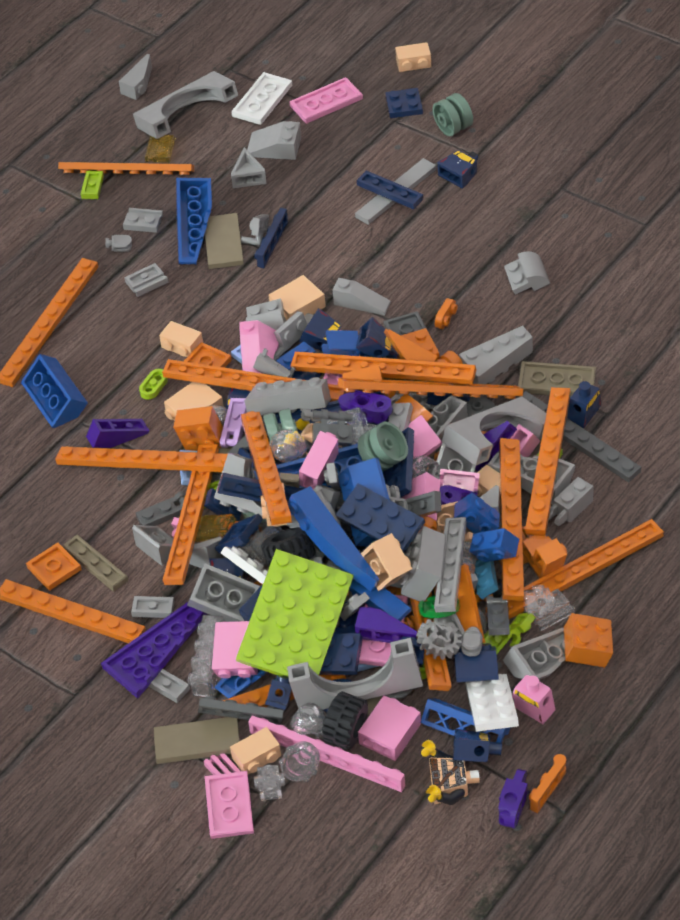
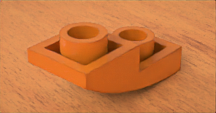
(417, 410)

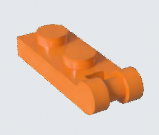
(548, 783)

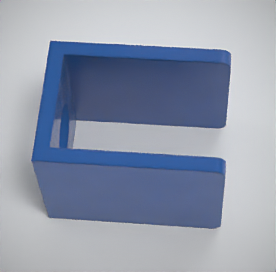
(341, 343)

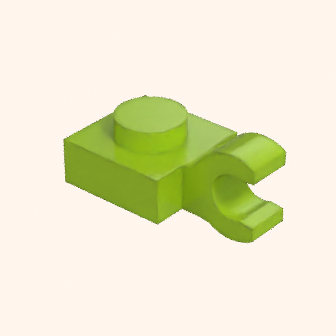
(520, 625)

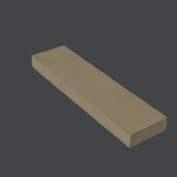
(95, 563)

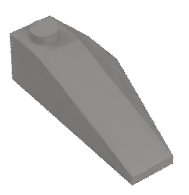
(528, 469)
(537, 656)

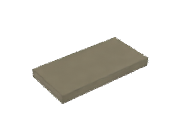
(223, 241)
(540, 377)
(195, 739)

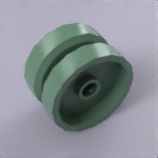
(452, 114)
(273, 426)
(383, 442)

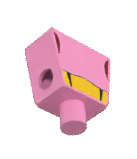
(534, 699)

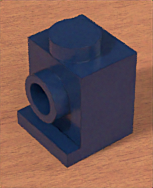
(279, 701)

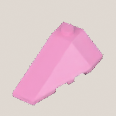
(254, 338)

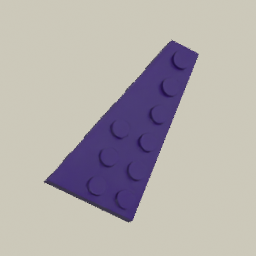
(147, 655)

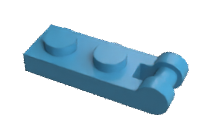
(486, 577)

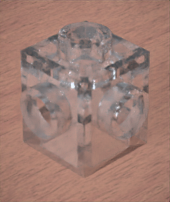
(532, 596)
(269, 782)

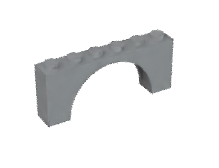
(209, 87)
(466, 434)
(241, 466)
(397, 675)

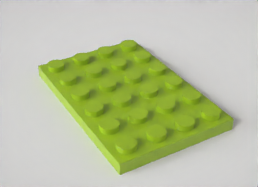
(294, 615)

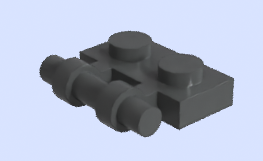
(340, 430)

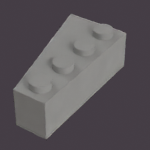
(498, 354)
(294, 395)
(445, 413)

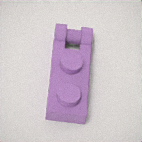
(233, 423)

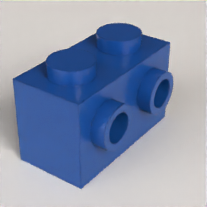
(478, 514)
(494, 545)

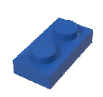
(286, 359)

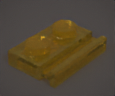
(160, 149)
(214, 526)

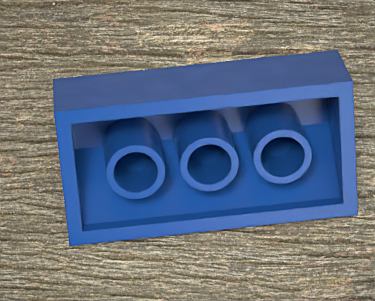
(53, 391)
(370, 476)

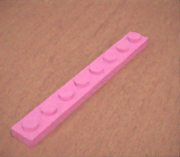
(334, 755)

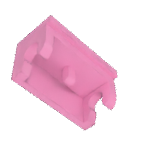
(460, 479)

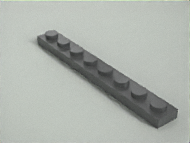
(593, 446)

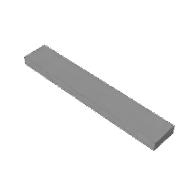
(409, 179)
(448, 584)

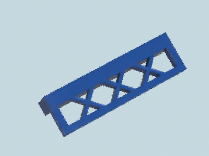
(455, 712)

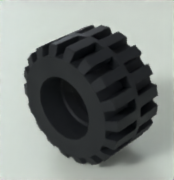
(291, 541)
(344, 720)

